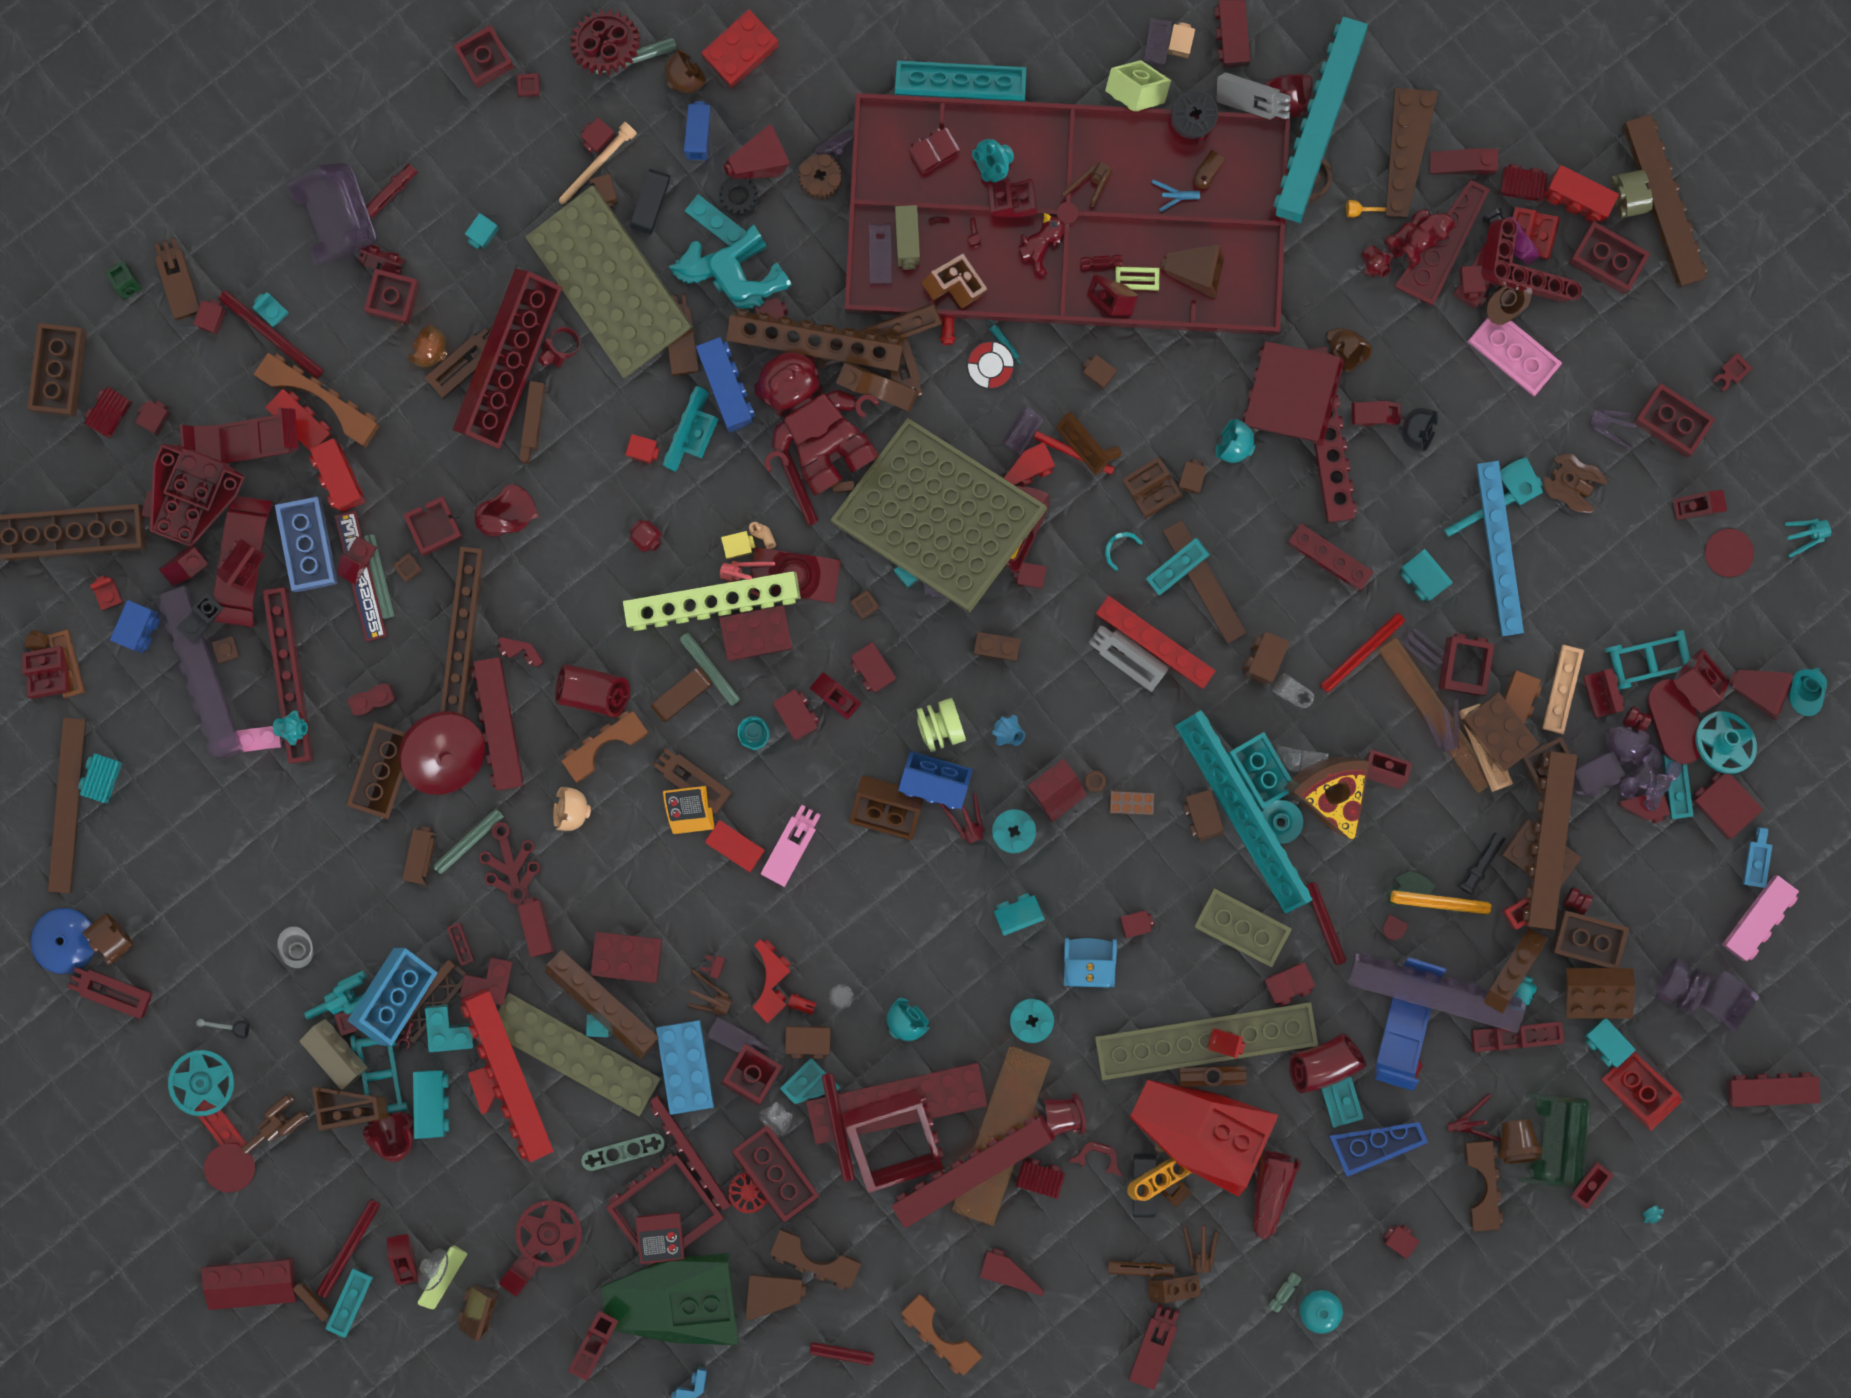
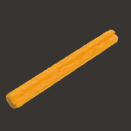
(1440, 902)

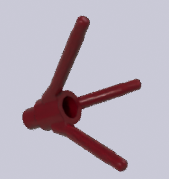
(1465, 1125)

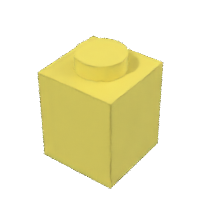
(738, 545)

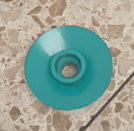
(1292, 817)

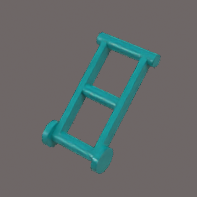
(1626, 683)
(357, 1045)

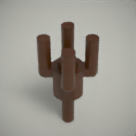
(276, 1123)

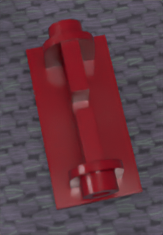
(373, 256)

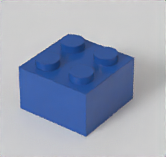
(135, 627)

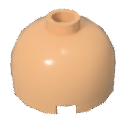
(570, 810)

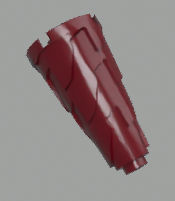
(1273, 1185)

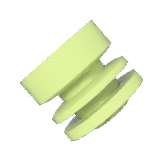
(940, 725)

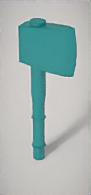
(1521, 487)

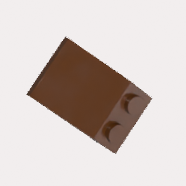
(478, 1311)

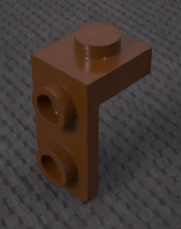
(1174, 1289)

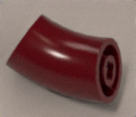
(591, 690)
(1325, 1064)

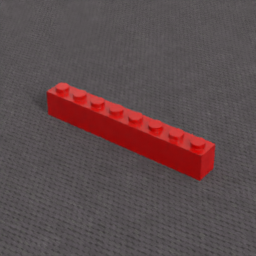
(506, 1075)

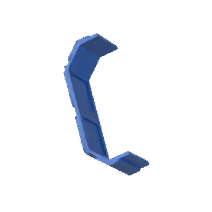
(1404, 1036)

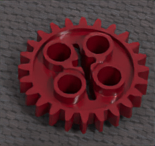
(605, 42)

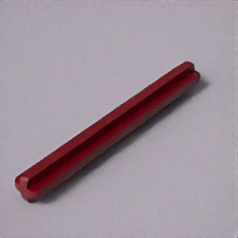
(838, 1127)
(348, 1248)

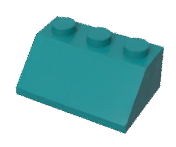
(1261, 770)
(430, 1103)

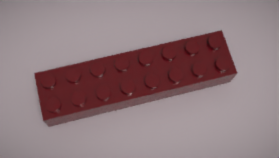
(507, 358)
(944, 1090)

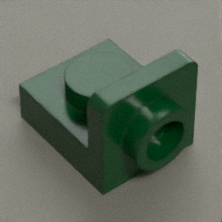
(123, 280)

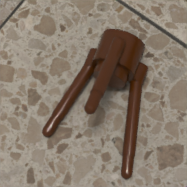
(1100, 175)
(719, 1003)
(1202, 1261)

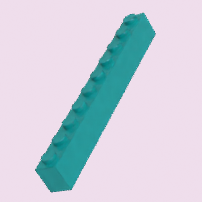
(1321, 119)

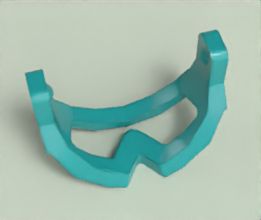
(1108, 546)

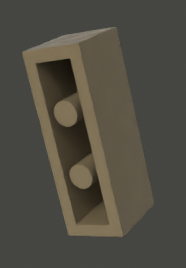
(333, 1054)

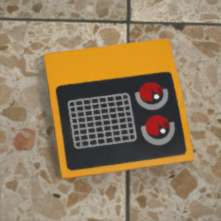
(688, 810)

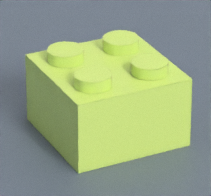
(1137, 85)

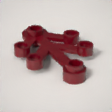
(510, 867)

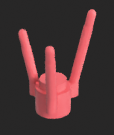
(733, 573)

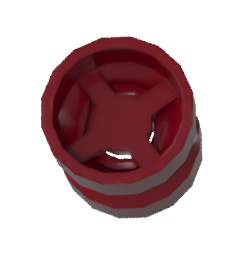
(1637, 720)
(1579, 901)

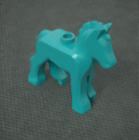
(727, 271)

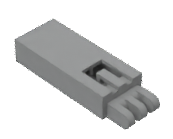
(1240, 95)
(1136, 661)

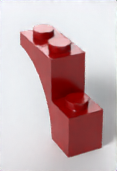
(776, 969)

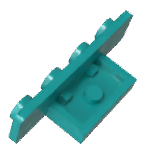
(692, 432)

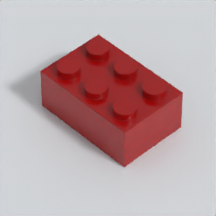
(740, 49)
(1580, 195)
(336, 476)

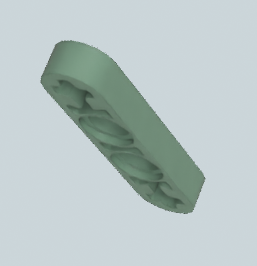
(622, 1148)

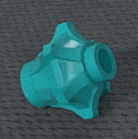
(290, 727)

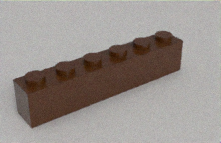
(601, 1004)

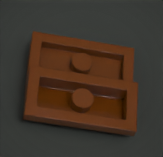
(1152, 487)

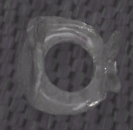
(776, 1118)

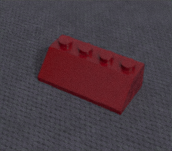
(249, 1283)

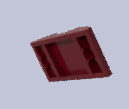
(815, 574)

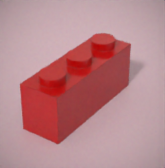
(309, 430)

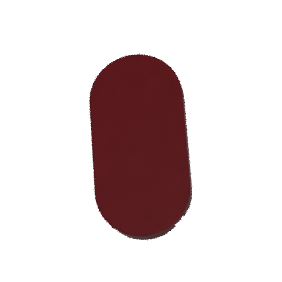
(1674, 722)

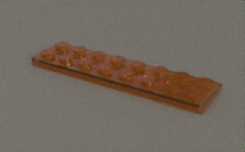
(1009, 1106)

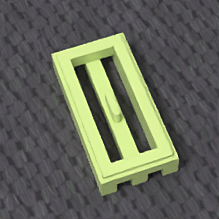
(1155, 287)

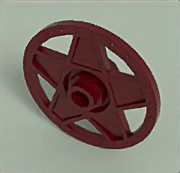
(548, 1233)

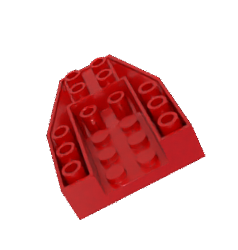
(1205, 1131)

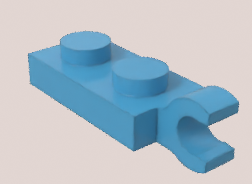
(1758, 860)

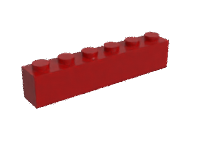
(1155, 643)

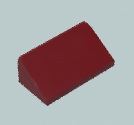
(1591, 1185)

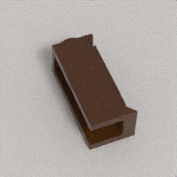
(419, 855)

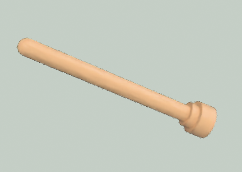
(625, 133)

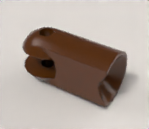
(1208, 169)

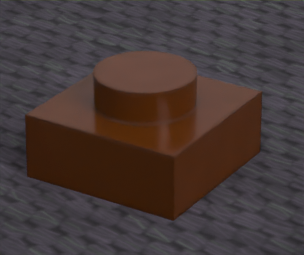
(226, 649)

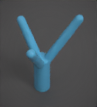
(1178, 195)

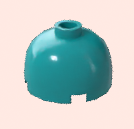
(1236, 442)
(906, 1022)
(1321, 1311)

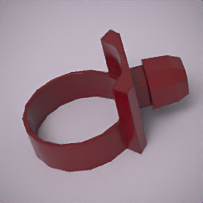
(551, 355)

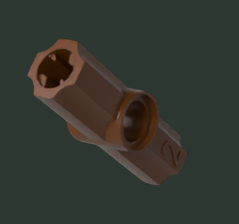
(1198, 1076)

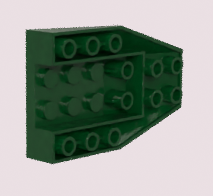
(676, 1301)

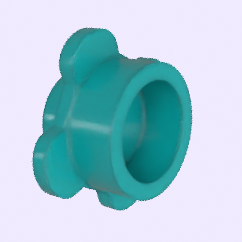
(1653, 1215)

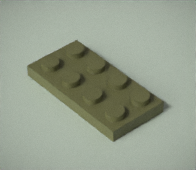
(1242, 927)

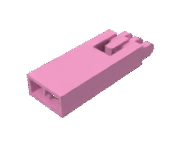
(787, 853)

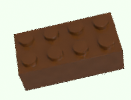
(57, 370)

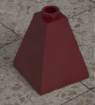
(758, 158)
(1763, 689)

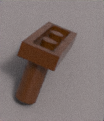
(1085, 445)

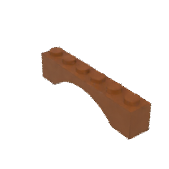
(279, 375)

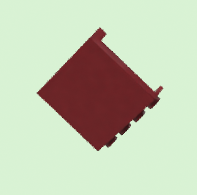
(1293, 392)

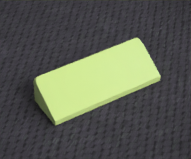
(432, 1297)

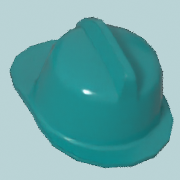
(1808, 691)

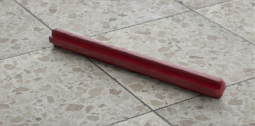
(269, 333)

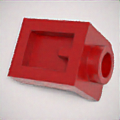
(106, 592)

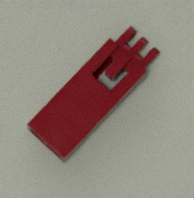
(118, 996)
(1151, 1355)

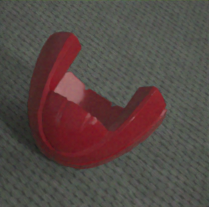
(1298, 88)
(391, 1137)

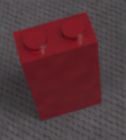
(1057, 790)

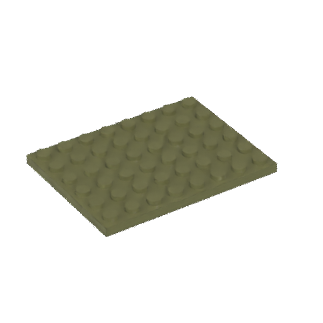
(938, 514)

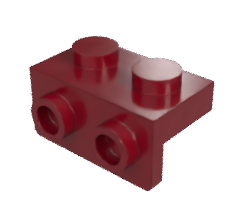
(1603, 693)

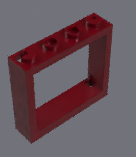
(902, 1171)
(649, 1176)

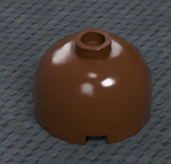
(683, 74)

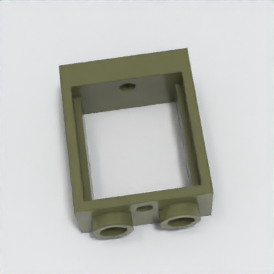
(907, 237)

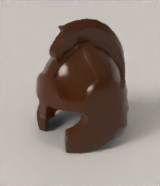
(1349, 346)

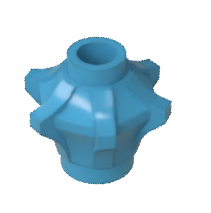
(1008, 731)

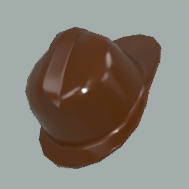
(1506, 304)

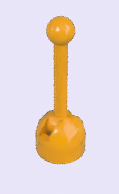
(1354, 208)

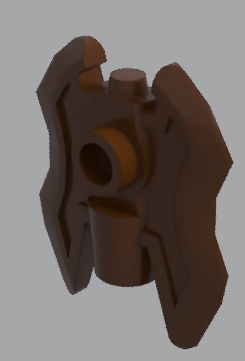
(1571, 482)

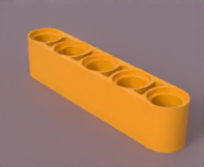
(1148, 1182)

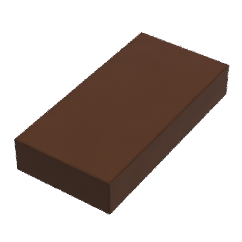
(312, 1301)

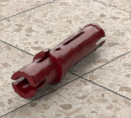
(390, 190)

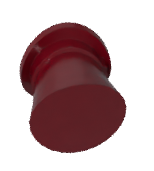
(1066, 1115)

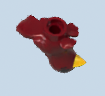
(1036, 245)

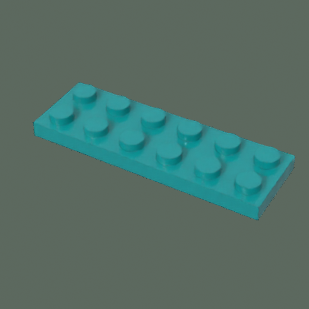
(960, 81)

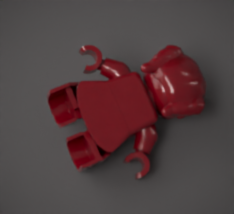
(814, 423)

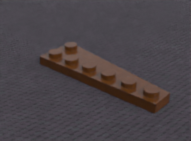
(1409, 134)

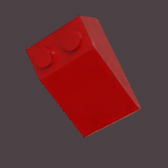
(1642, 1091)

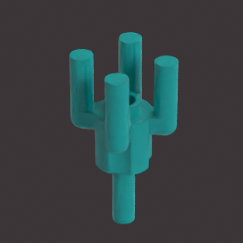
(341, 998)

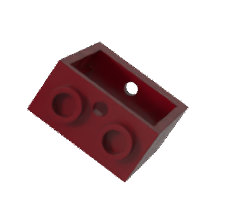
(1448, 662)

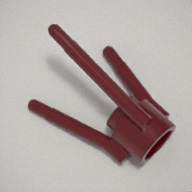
(972, 831)

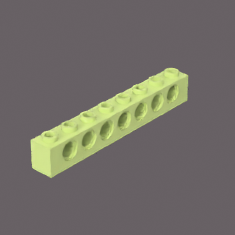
(635, 608)

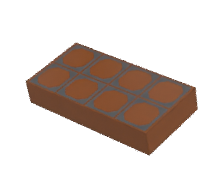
(1132, 803)

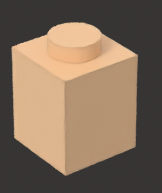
(1181, 40)

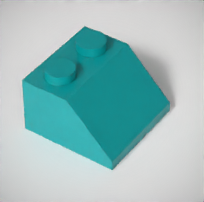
(1425, 576)
(1019, 914)

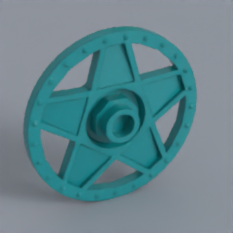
(1726, 742)
(201, 1083)

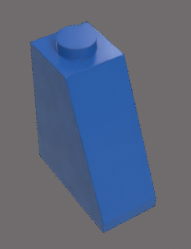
(698, 131)

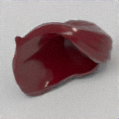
(506, 512)

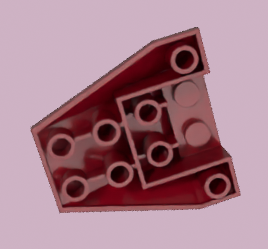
(189, 492)

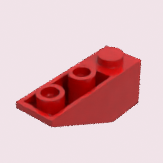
(1031, 463)
(1226, 1043)

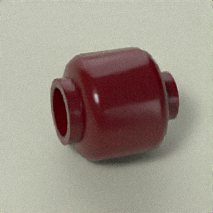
(645, 536)

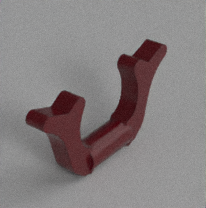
(1080, 1158)

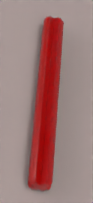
(1361, 653)

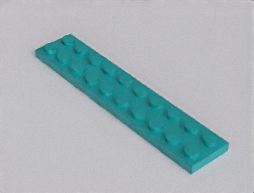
(1243, 812)

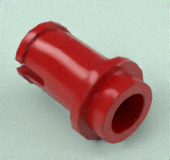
(947, 331)
(801, 1004)

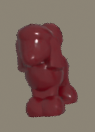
(1419, 235)

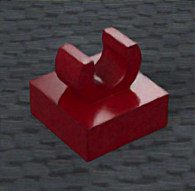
(716, 966)

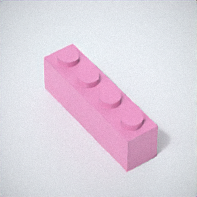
(1760, 918)

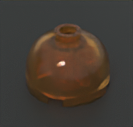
(428, 347)

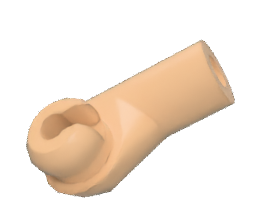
(762, 532)

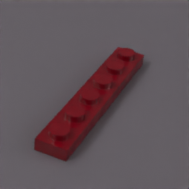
(694, 1160)

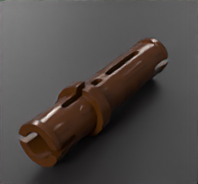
(1141, 1269)

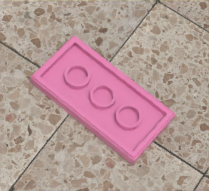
(1515, 354)

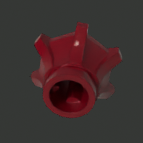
(1376, 261)

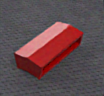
(734, 846)

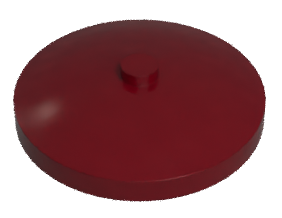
(441, 753)

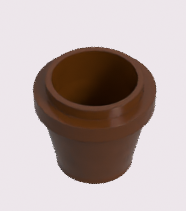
(1519, 1142)

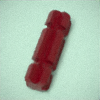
(1101, 262)

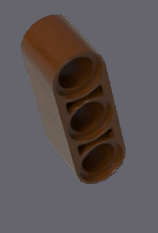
(681, 694)

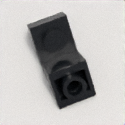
(200, 618)

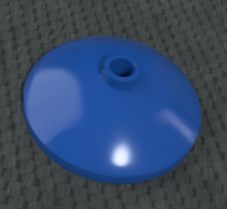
(75, 949)

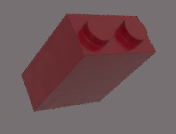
(1726, 804)
(536, 927)

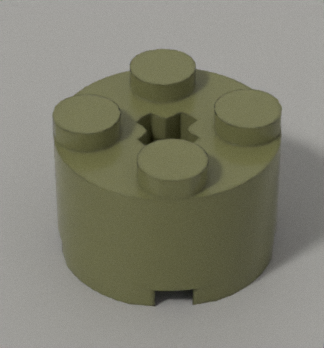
(1633, 193)

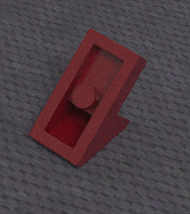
(355, 562)
(519, 1275)

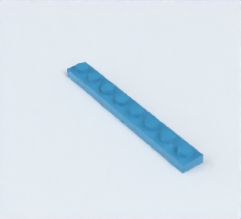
(1499, 548)

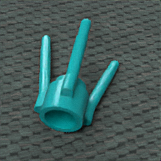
(1817, 530)

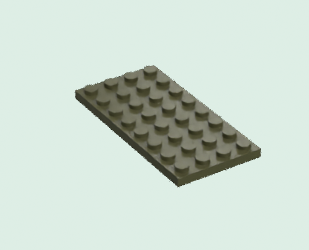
(609, 281)

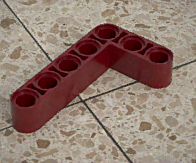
(1503, 235)

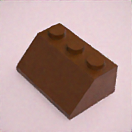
(885, 808)

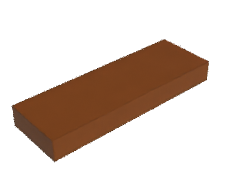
(64, 639)

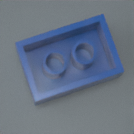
(935, 780)

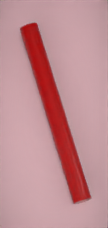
(1064, 448)

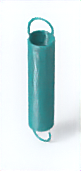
(999, 335)

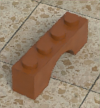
(581, 762)
(960, 1354)

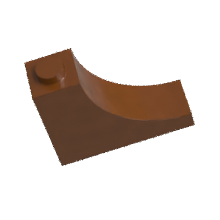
(870, 382)

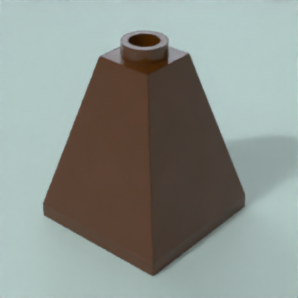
(1197, 268)

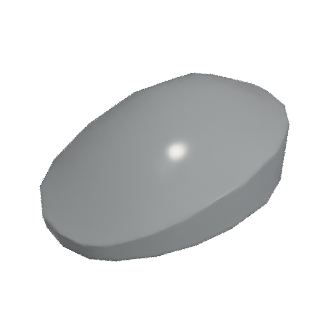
(295, 947)

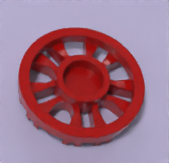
(747, 1192)

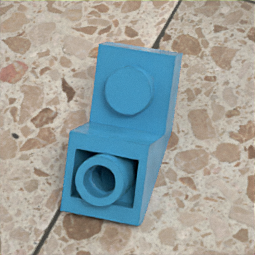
(698, 1381)

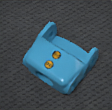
(1089, 962)

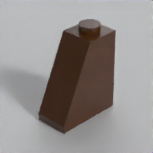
(772, 1293)

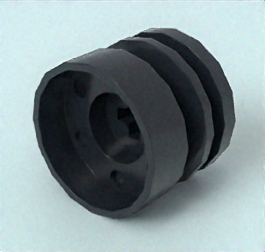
(1187, 125)

